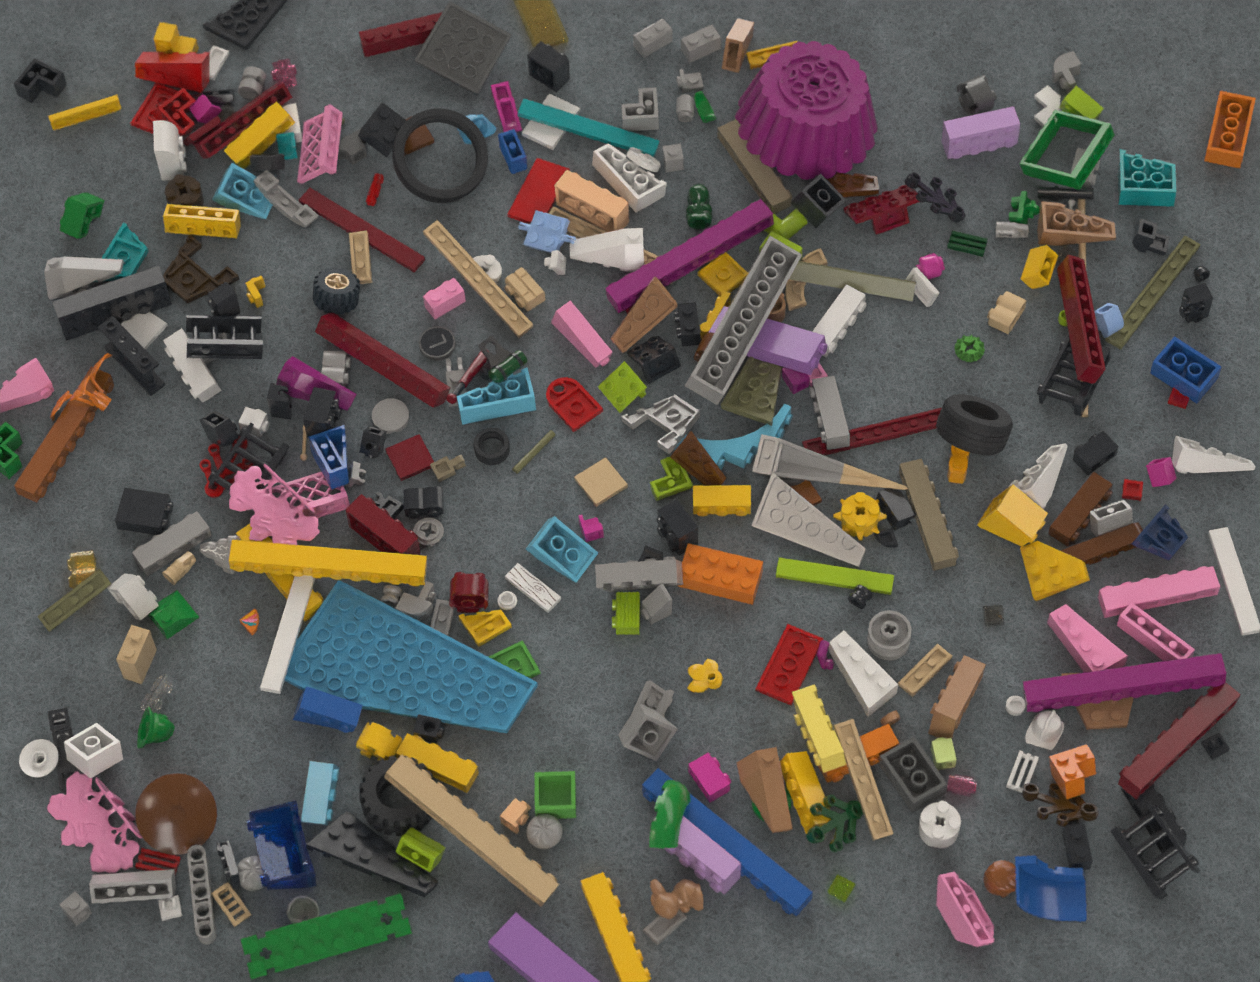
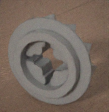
(436, 528)

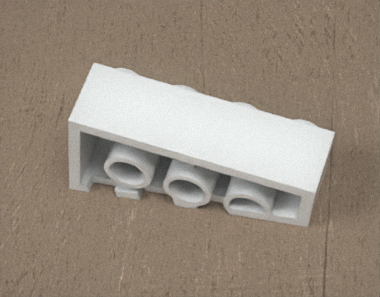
(627, 178)
(864, 676)

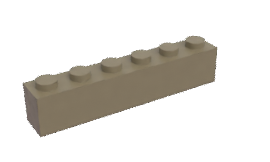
(761, 177)
(928, 514)

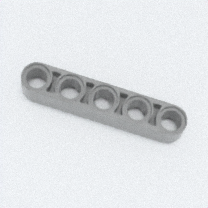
(201, 885)

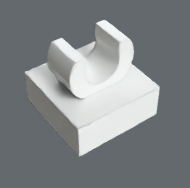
(556, 262)
(170, 908)

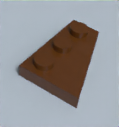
(854, 184)
(697, 461)

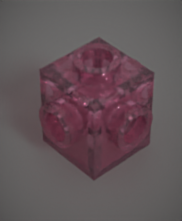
(284, 72)

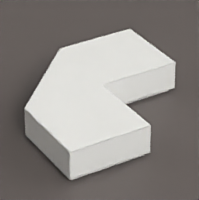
(1050, 100)

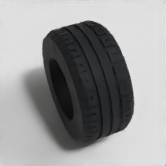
(974, 424)

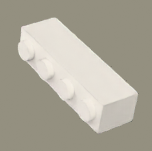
(840, 316)
(193, 369)

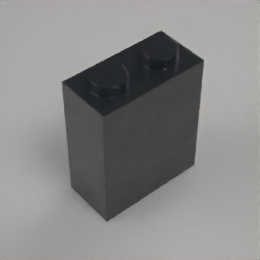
(143, 511)

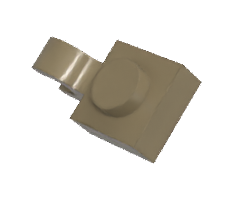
(446, 468)

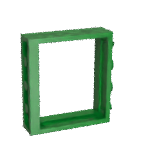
(1104, 135)

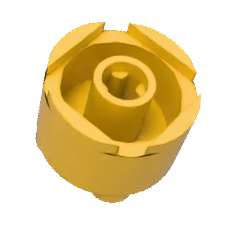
(378, 741)

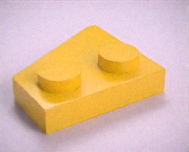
(485, 625)

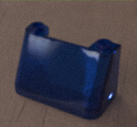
(281, 847)

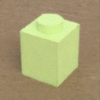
(943, 753)

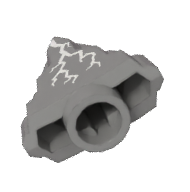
(219, 552)

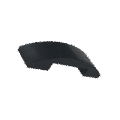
(61, 731)

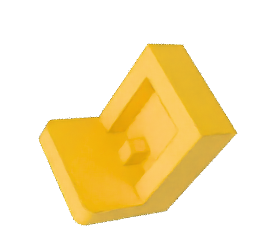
(253, 294)

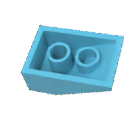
(240, 193)
(562, 549)

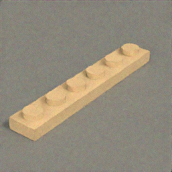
(863, 780)

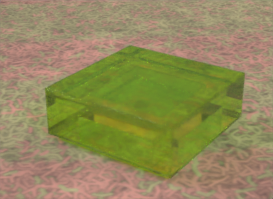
(841, 888)

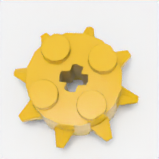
(860, 515)

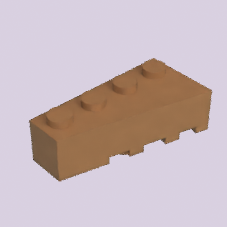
(956, 697)

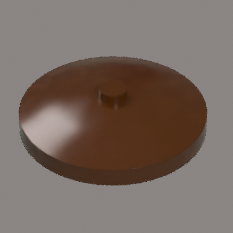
(175, 813)

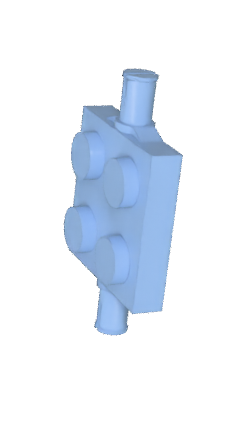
(546, 232)

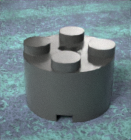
(976, 95)

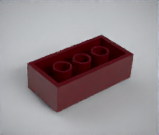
(379, 528)

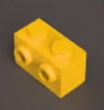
(1039, 267)

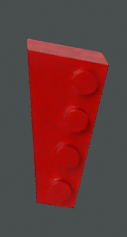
(175, 69)

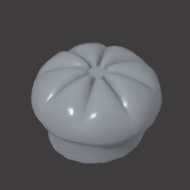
(544, 831)
(249, 873)

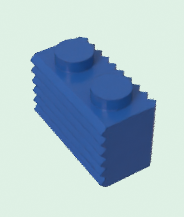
(513, 151)

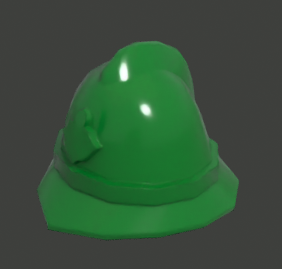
(154, 728)

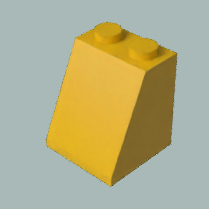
(1013, 517)

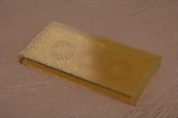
(541, 22)

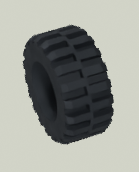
(383, 817)

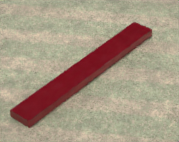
(351, 223)
(880, 432)

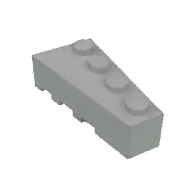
(639, 575)

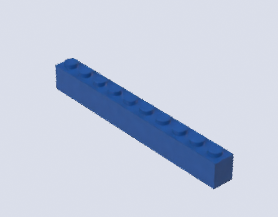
(756, 865)

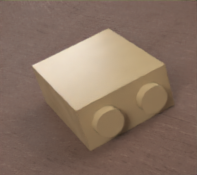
(136, 654)

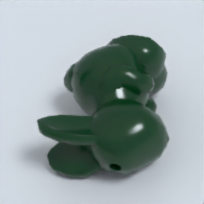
(699, 211)

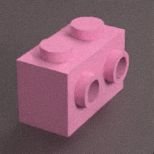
(444, 298)

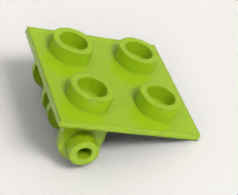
(622, 387)

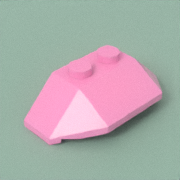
(963, 911)

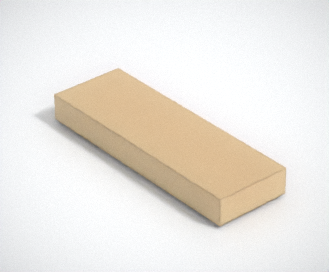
(360, 256)
(925, 670)

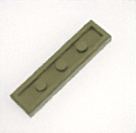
(74, 600)

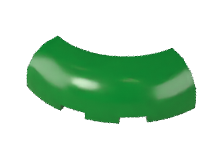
(670, 811)

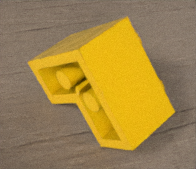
(169, 41)

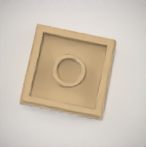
(601, 482)

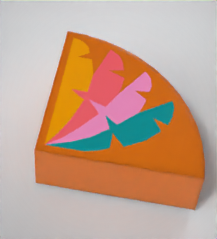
(251, 621)

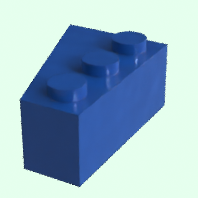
(330, 453)
(327, 710)

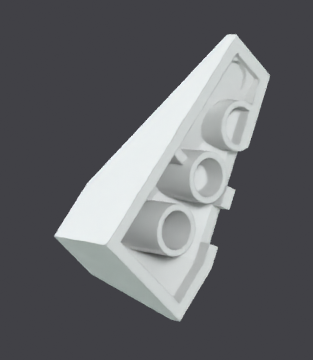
(615, 249)

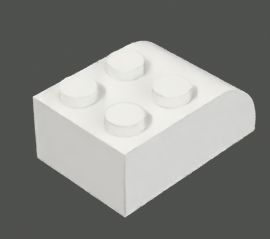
(169, 150)

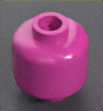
(931, 266)

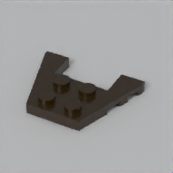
(189, 279)

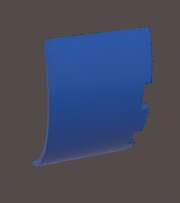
(1050, 892)

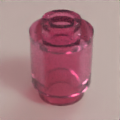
(961, 785)

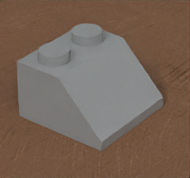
(647, 732)

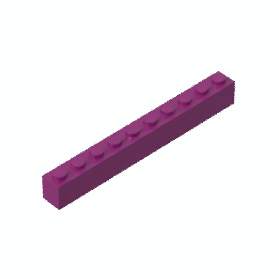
(691, 254)
(1124, 682)

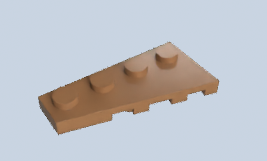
(645, 314)

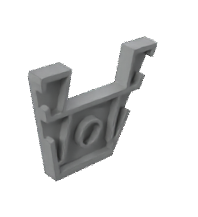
(671, 415)

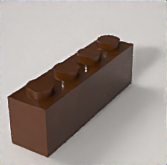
(1077, 512)

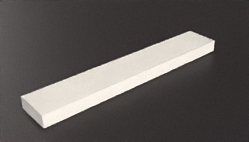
(1234, 581)

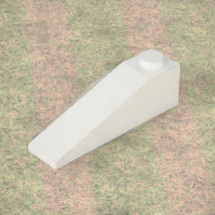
(1193, 458)
(1041, 478)

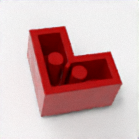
(175, 111)

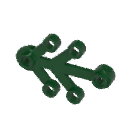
(852, 811)

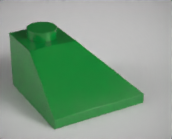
(172, 614)

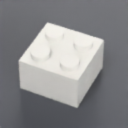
(93, 750)

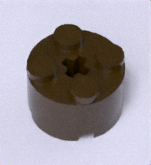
(184, 191)

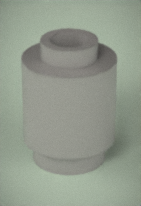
(685, 108)

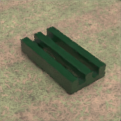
(967, 240)

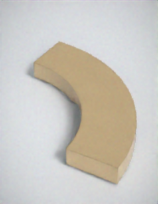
(795, 289)

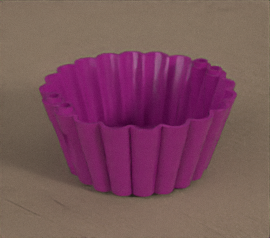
(806, 125)

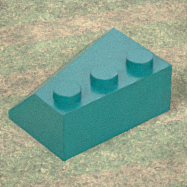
(1145, 181)

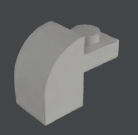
(1064, 69)
(420, 606)

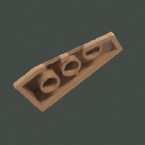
(1066, 227)
(763, 780)

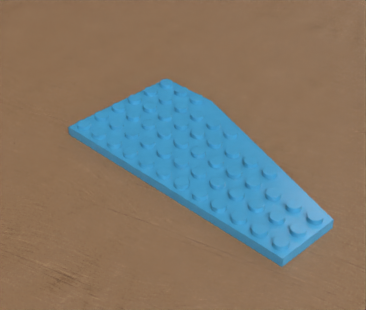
(403, 666)

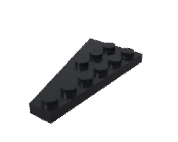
(244, 21)
(368, 852)

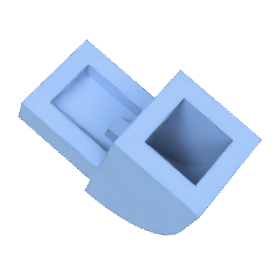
(1109, 319)

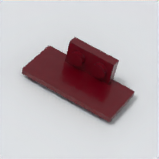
(885, 210)

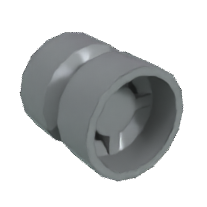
(251, 83)

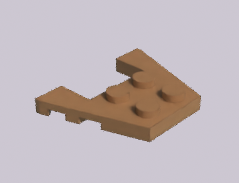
(1105, 714)

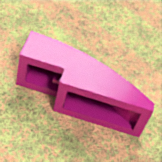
(505, 106)

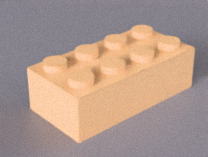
(591, 202)

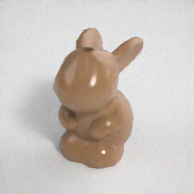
(683, 897)

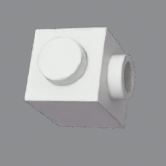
(258, 418)

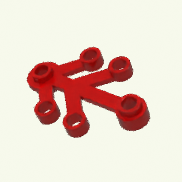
(218, 461)

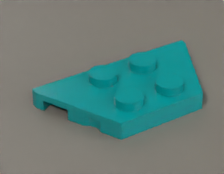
(127, 248)

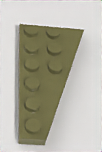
(755, 391)

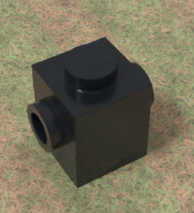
(372, 442)

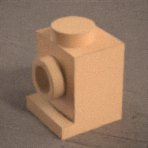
(515, 815)

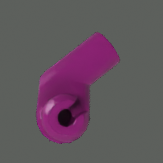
(825, 663)

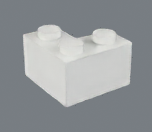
(131, 592)

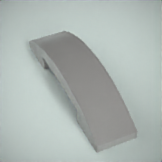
(283, 201)

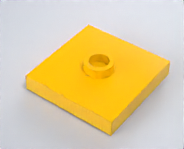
(723, 274)

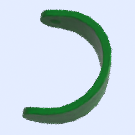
(703, 107)

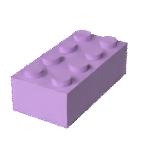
(980, 133)
(706, 858)

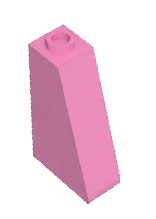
(581, 334)

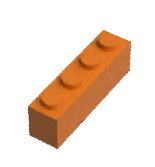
(874, 744)

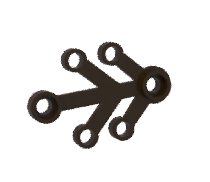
(1082, 810)

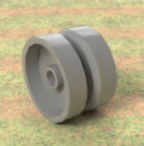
(889, 635)

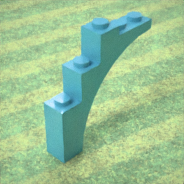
(742, 449)

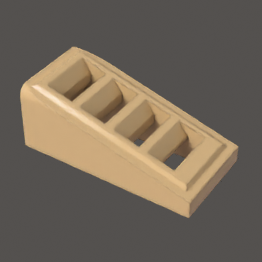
(221, 890)

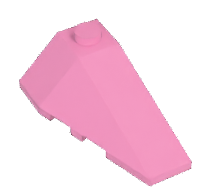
(26, 387)

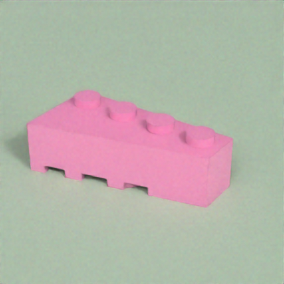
(1084, 642)

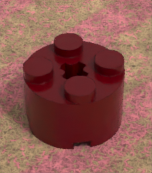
(468, 592)

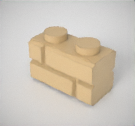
(524, 289)

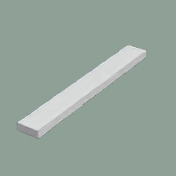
(287, 634)

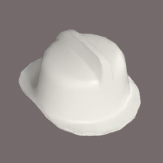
(1045, 730)

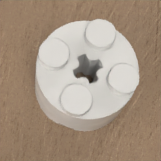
(941, 814)

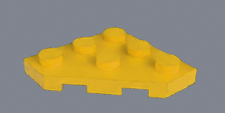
(1051, 570)

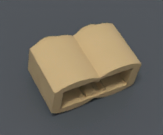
(1006, 312)

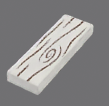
(533, 587)

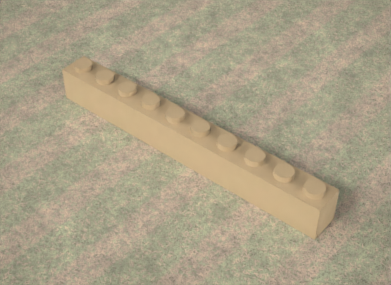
(471, 830)

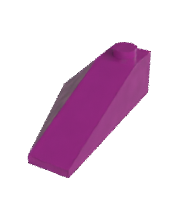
(302, 378)

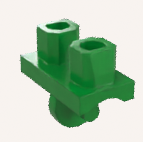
(1025, 207)

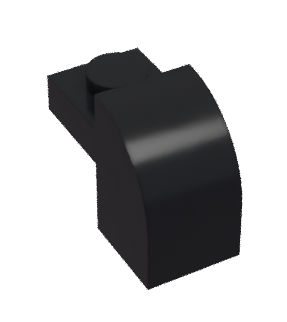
(1146, 238)

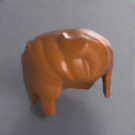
(1000, 878)

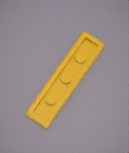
(85, 112)

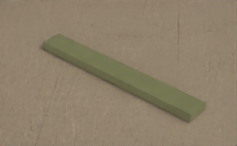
(858, 280)
(1154, 291)

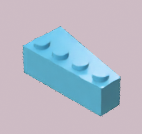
(498, 399)

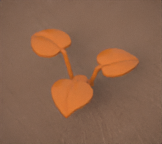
(96, 398)

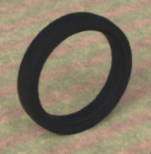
(452, 118)

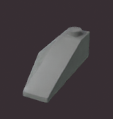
(70, 273)

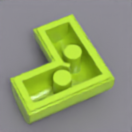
(789, 225)
(675, 481)

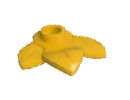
(702, 674)

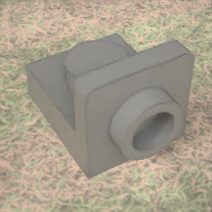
(689, 82)

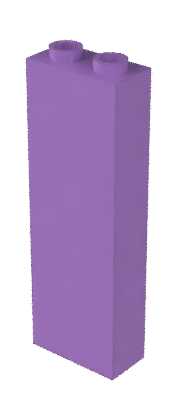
(785, 345)
(534, 954)

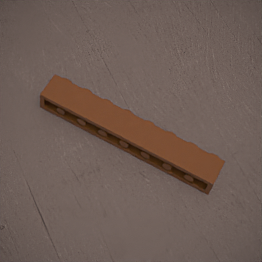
(60, 441)

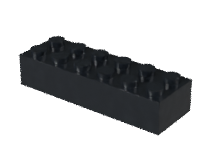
(119, 298)

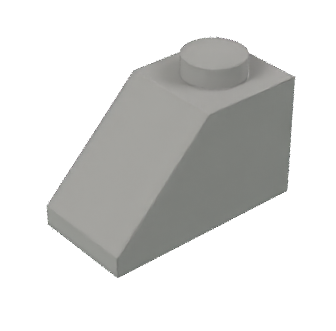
(657, 605)

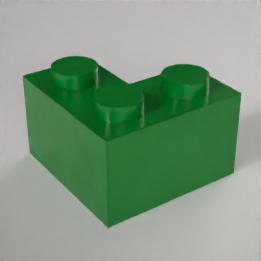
(78, 214)
(9, 442)

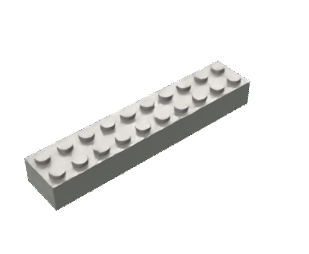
(743, 320)

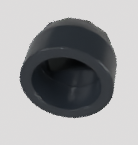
(1199, 271)

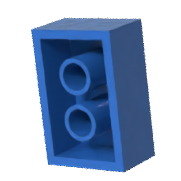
(1185, 369)

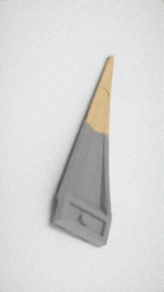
(799, 463)

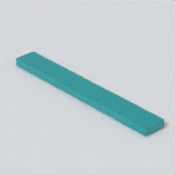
(587, 127)

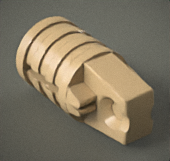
(179, 568)

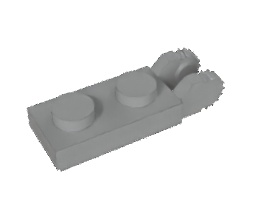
(454, 376)

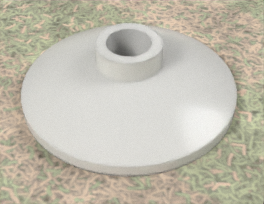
(33, 752)

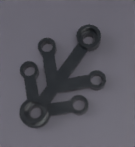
(936, 197)

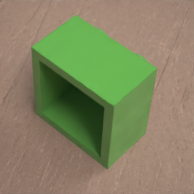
(555, 794)

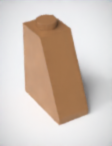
(737, 45)

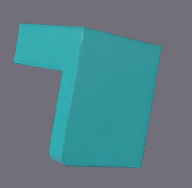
(287, 145)

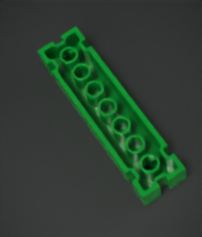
(325, 936)

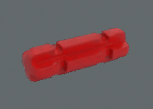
(374, 189)

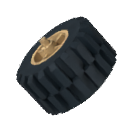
(336, 291)

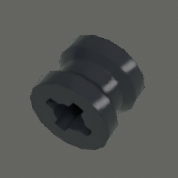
(860, 596)

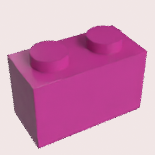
(709, 777)

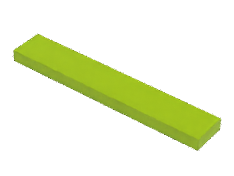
(834, 575)

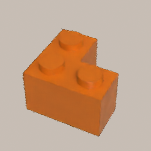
(1071, 768)

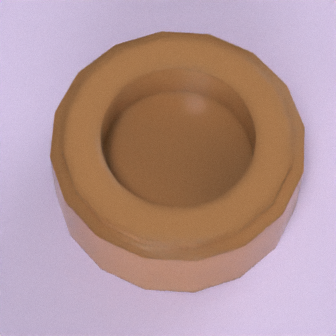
(890, 718)

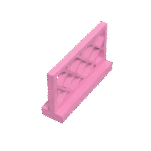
(327, 146)
(326, 505)

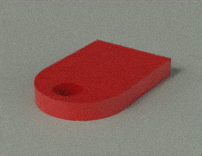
(573, 404)

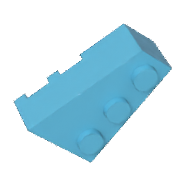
(320, 793)

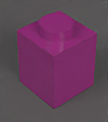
(795, 380)

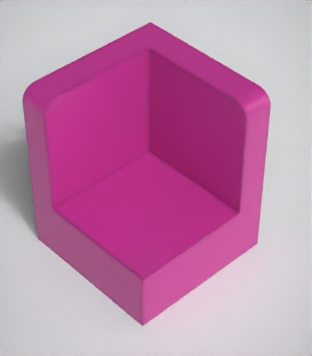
(204, 110)
(1161, 472)
(591, 528)

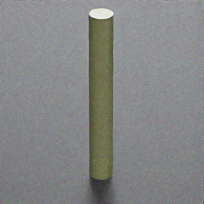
(533, 452)

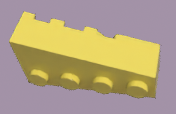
(817, 729)

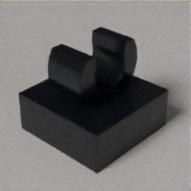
(1215, 746)

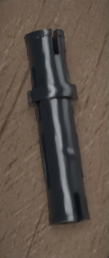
(1065, 193)

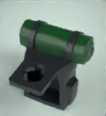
(501, 364)

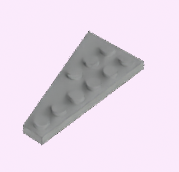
(797, 520)

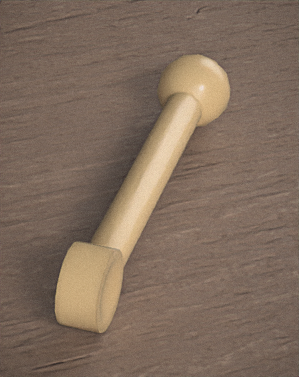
(303, 456)

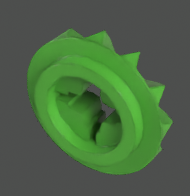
(972, 354)

